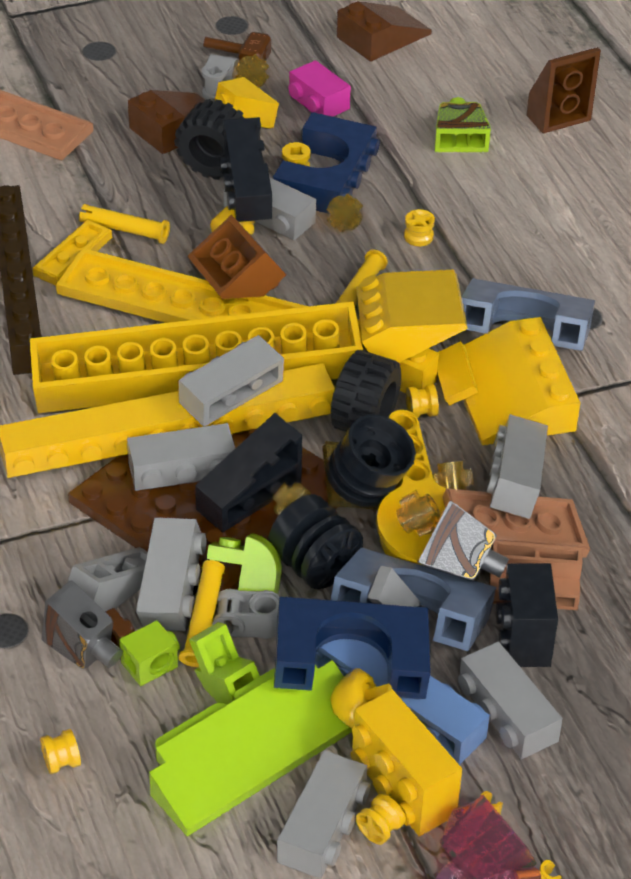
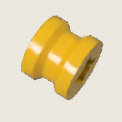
(296, 153)
(419, 227)
(422, 400)
(60, 751)
(380, 819)

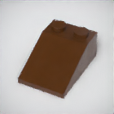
(377, 28)
(564, 91)
(158, 115)

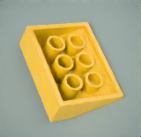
(409, 311)
(522, 377)

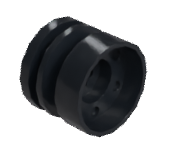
(370, 460)
(314, 540)

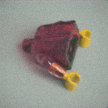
(486, 846)

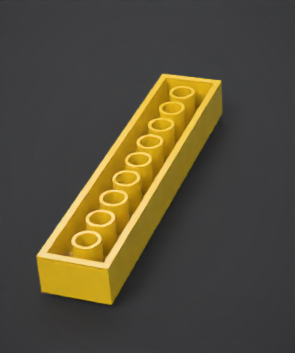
(151, 359)

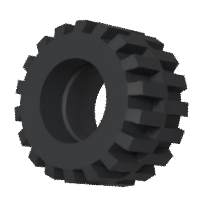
(202, 136)
(365, 387)

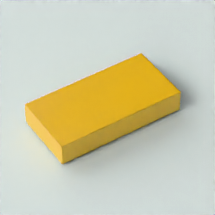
(456, 373)

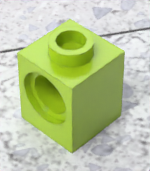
(149, 652)

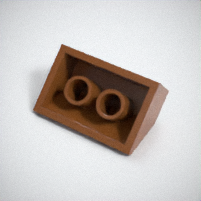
(236, 262)

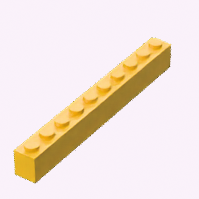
(104, 429)

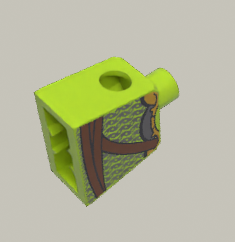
(462, 127)

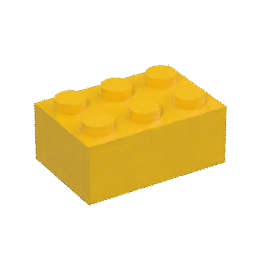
(406, 761)

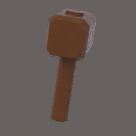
(255, 43)

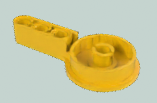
(393, 537)

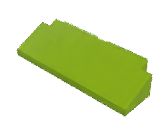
(242, 747)

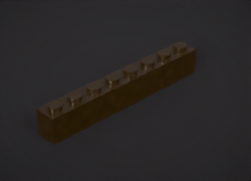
(17, 280)

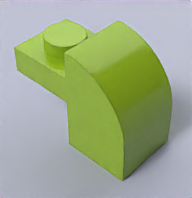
(259, 561)
(219, 665)

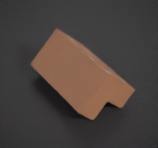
(565, 565)

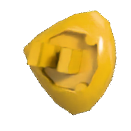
(354, 691)

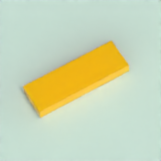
(87, 236)

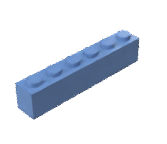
(446, 714)

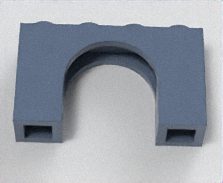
(563, 314)
(460, 603)

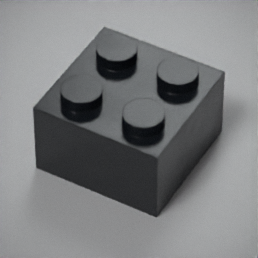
(528, 613)

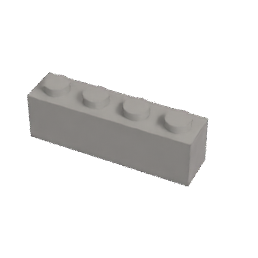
(517, 466)

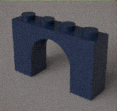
(335, 138)
(394, 630)

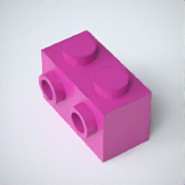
(319, 89)

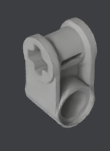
(217, 70)
(250, 612)

